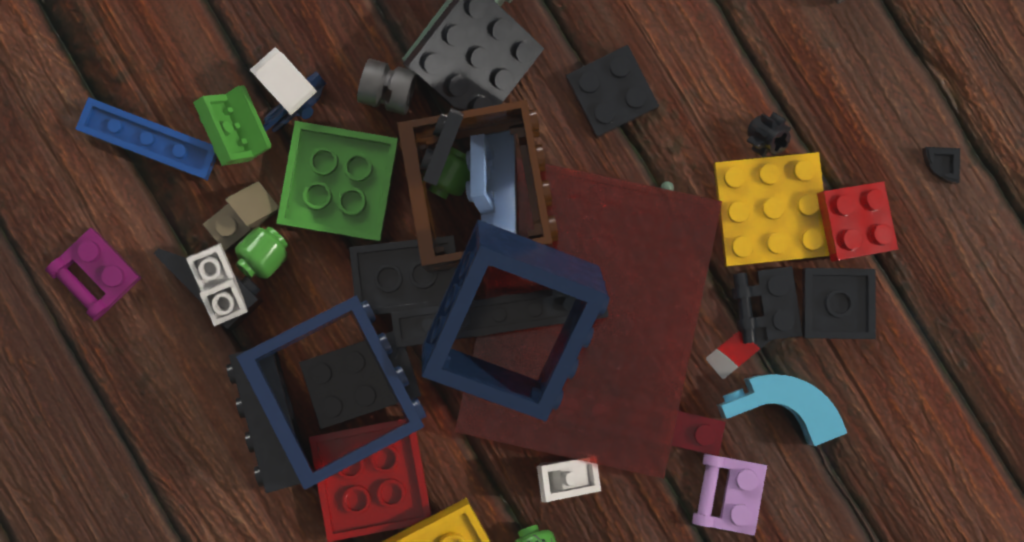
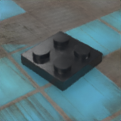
(612, 91)
(838, 303)

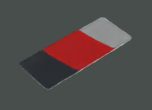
(735, 353)

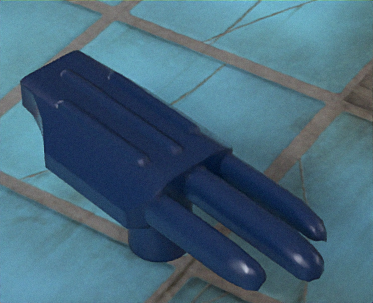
(304, 111)

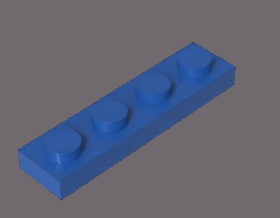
(147, 138)

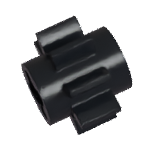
(768, 134)

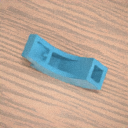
(808, 404)

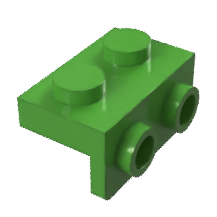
(233, 126)

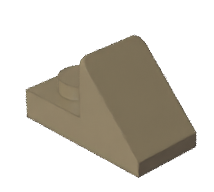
(241, 215)

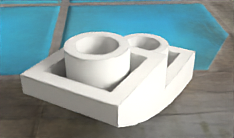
(217, 284)

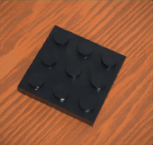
(473, 54)

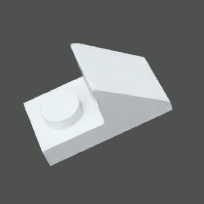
(283, 80)
(567, 479)

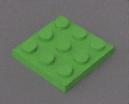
(337, 181)

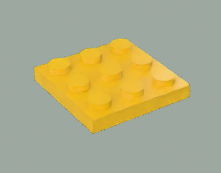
(770, 209)

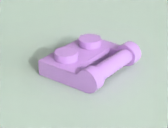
(740, 498)

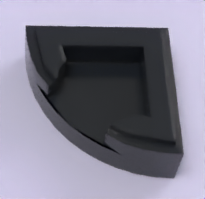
(943, 163)

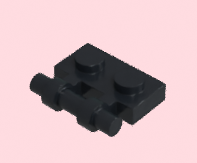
(777, 303)

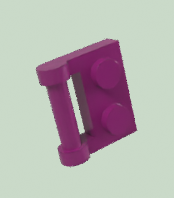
(102, 265)

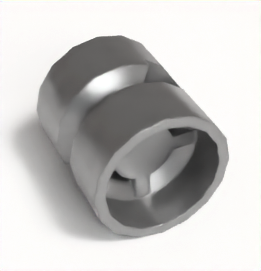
(386, 86)

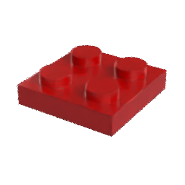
(857, 221)

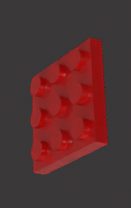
(375, 493)

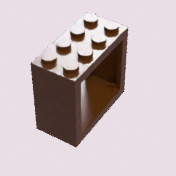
(512, 117)

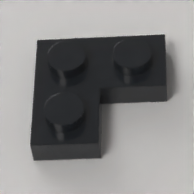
(437, 155)

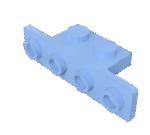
(494, 178)

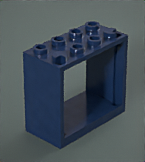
(379, 348)

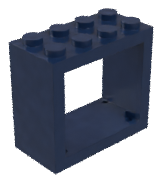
(536, 263)

